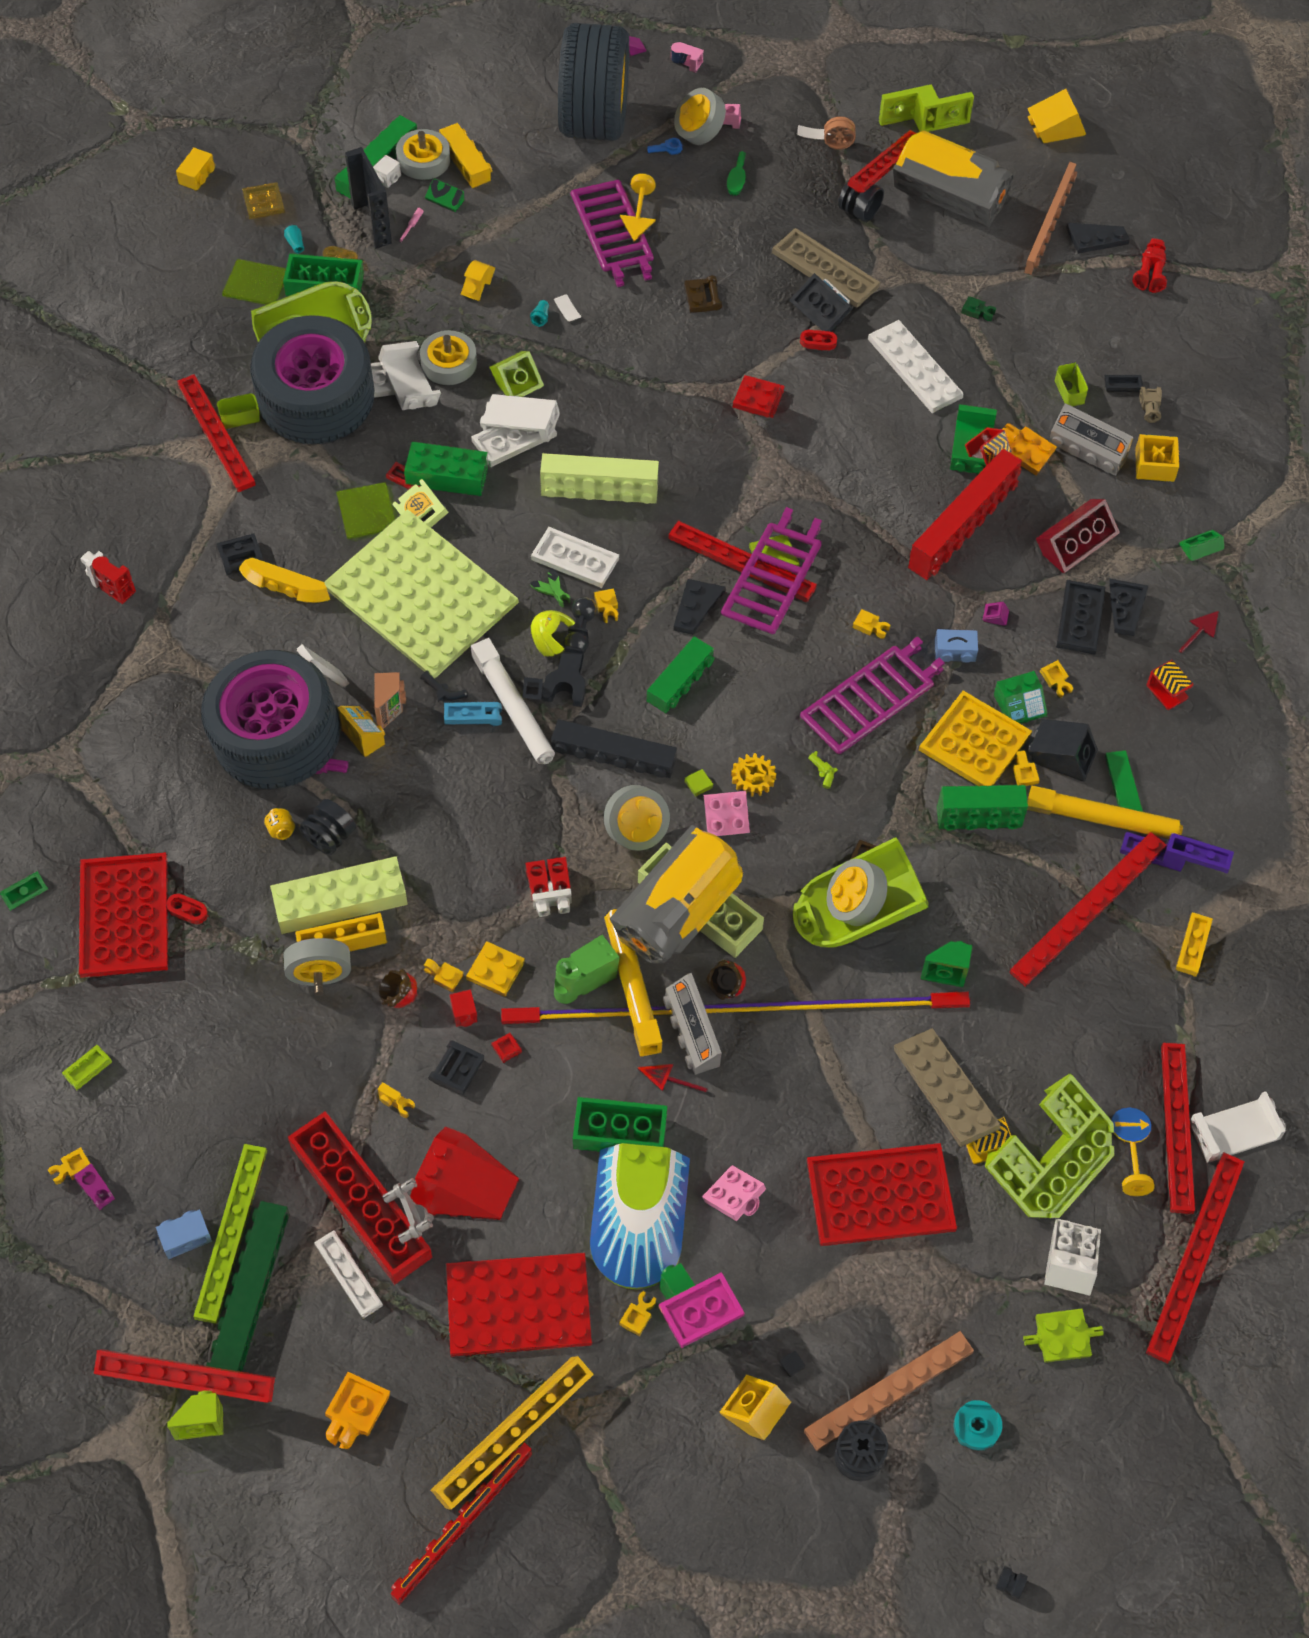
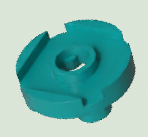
(987, 1416)

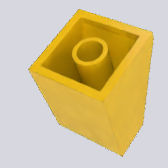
(1056, 118)

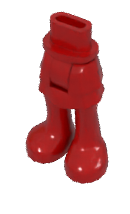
(1154, 258)

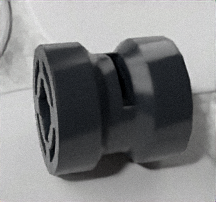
(1011, 1582)

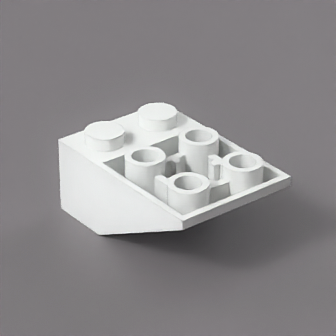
(1073, 1257)

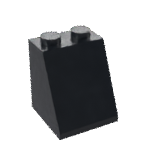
(1064, 748)

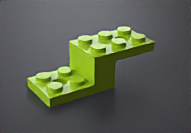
(926, 108)

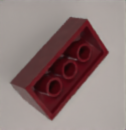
(1078, 534)

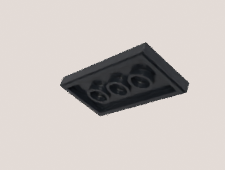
(1080, 617)

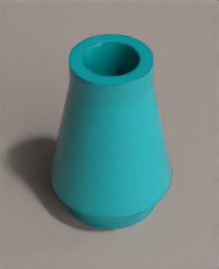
(294, 238)
(539, 315)

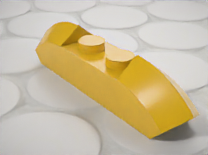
(284, 581)

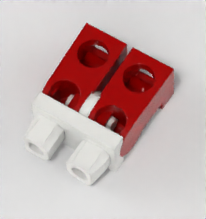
(110, 579)
(552, 892)

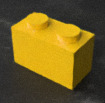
(195, 169)

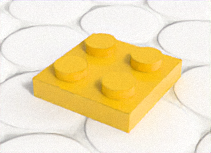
(495, 969)

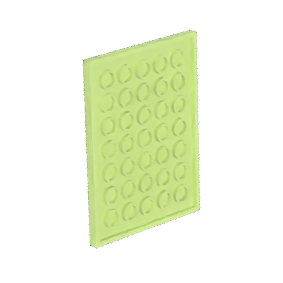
(420, 593)

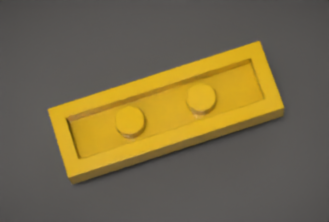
(1194, 944)

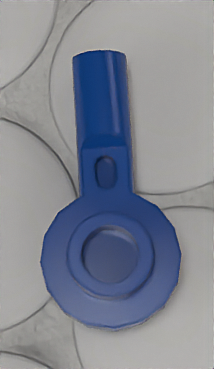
(671, 146)

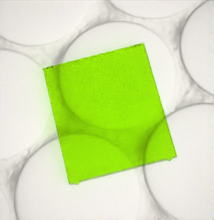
(254, 282)
(365, 510)

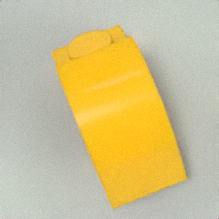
(476, 277)

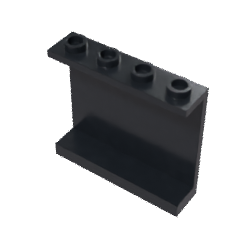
(368, 190)

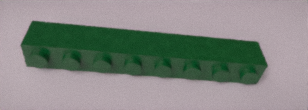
(249, 1287)

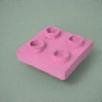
(726, 813)
(735, 1194)

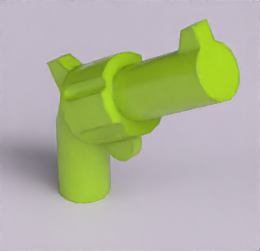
(824, 768)

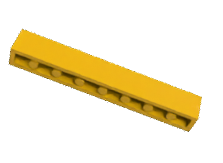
(511, 1432)

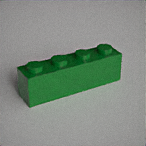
(680, 675)

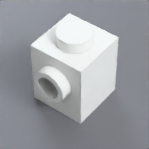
(388, 170)

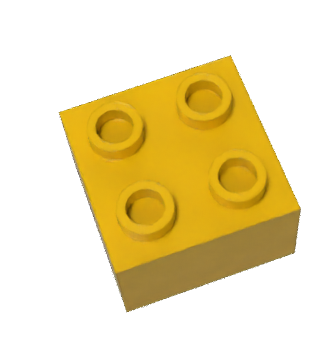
(1157, 458)

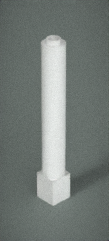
(489, 663)

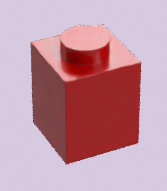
(463, 1008)

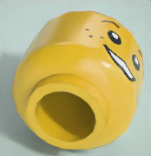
(279, 823)

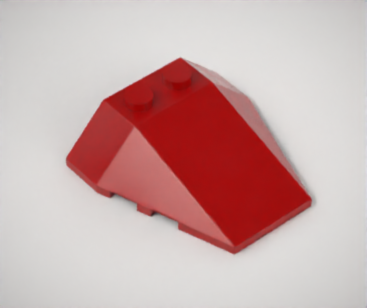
(462, 1179)

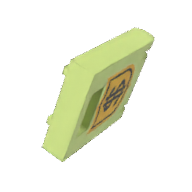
(420, 502)

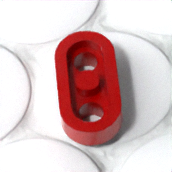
(818, 339)
(188, 909)

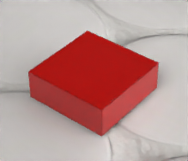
(506, 1047)

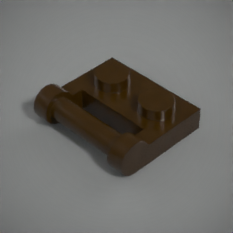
(696, 295)

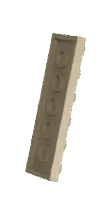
(812, 257)
(946, 1087)

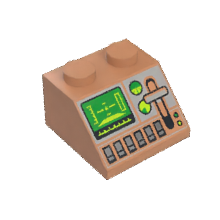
(389, 697)

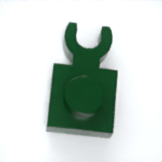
(976, 308)

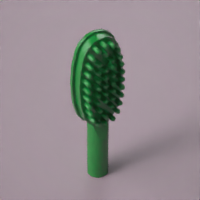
(737, 176)

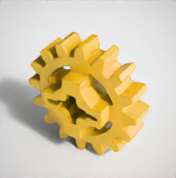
(752, 772)

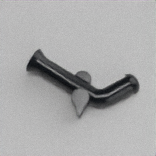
(442, 689)

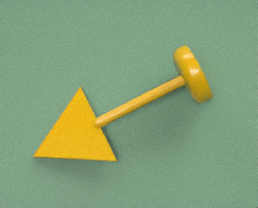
(642, 185)

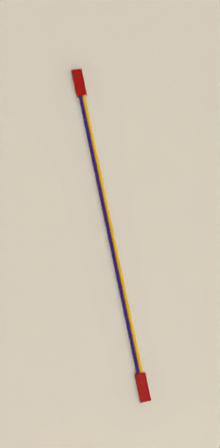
(938, 1000)

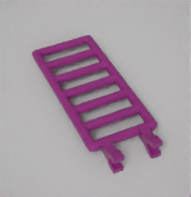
(596, 242)
(749, 569)
(903, 655)

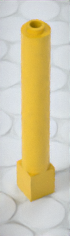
(1048, 802)
(645, 1026)

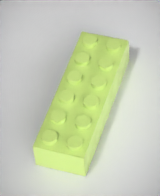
(599, 478)
(339, 895)
(731, 925)

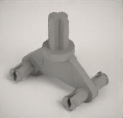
(417, 1214)

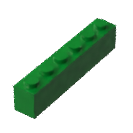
(382, 145)

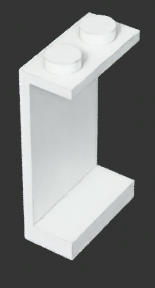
(407, 376)
(521, 414)
(1238, 1128)

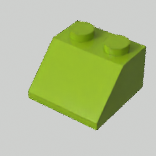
(517, 375)
(198, 1417)

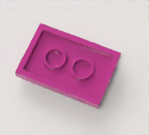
(701, 1310)

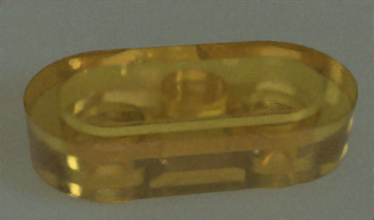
(337, 252)

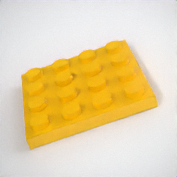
(975, 740)

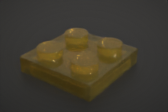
(263, 200)

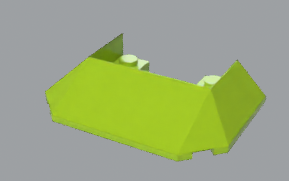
(1068, 1167)

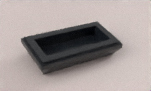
(1123, 383)

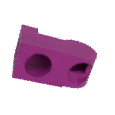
(94, 1186)

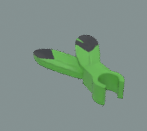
(552, 588)

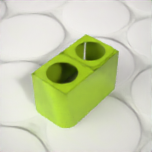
(1072, 396)
(247, 408)

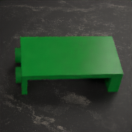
(970, 423)

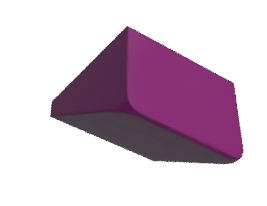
(636, 46)
(996, 613)

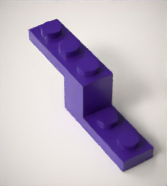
(1183, 849)

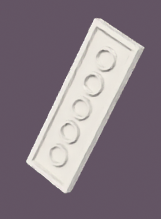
(915, 366)

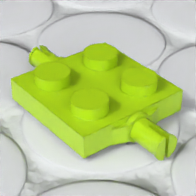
(1063, 1335)

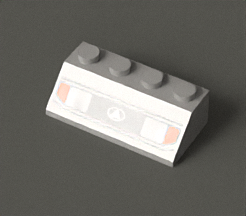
(1090, 439)
(693, 1025)

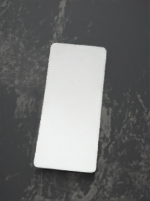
(811, 132)
(567, 308)

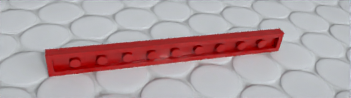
(1087, 909)
(1195, 1258)

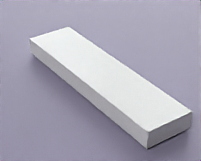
(324, 666)
(348, 1274)

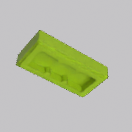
(86, 1067)

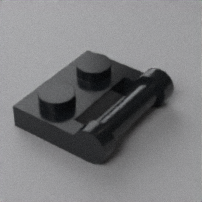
(237, 549)
(462, 1070)

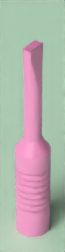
(418, 213)

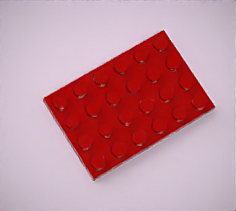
(123, 915)
(881, 1194)
(518, 1304)

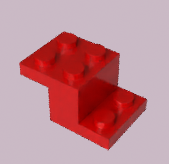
(758, 396)

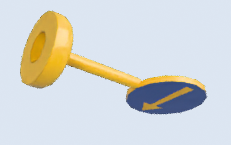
(1133, 1127)

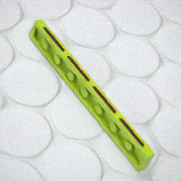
(230, 1234)

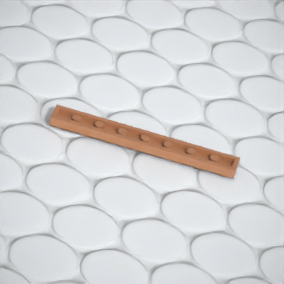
(1050, 222)
(889, 1390)

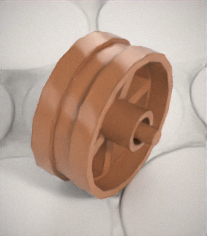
(838, 137)

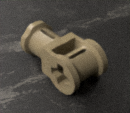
(1151, 401)

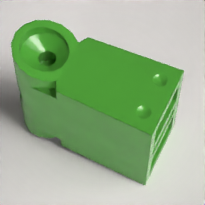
(585, 970)

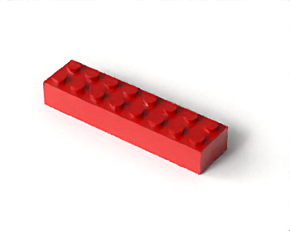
(965, 514)
(358, 1197)

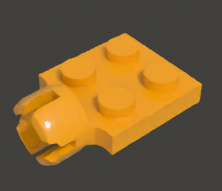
(1029, 447)
(354, 1410)

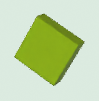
(698, 782)

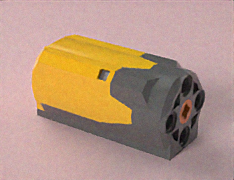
(952, 177)
(678, 896)

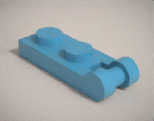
(473, 713)

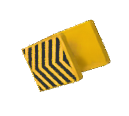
(979, 1149)

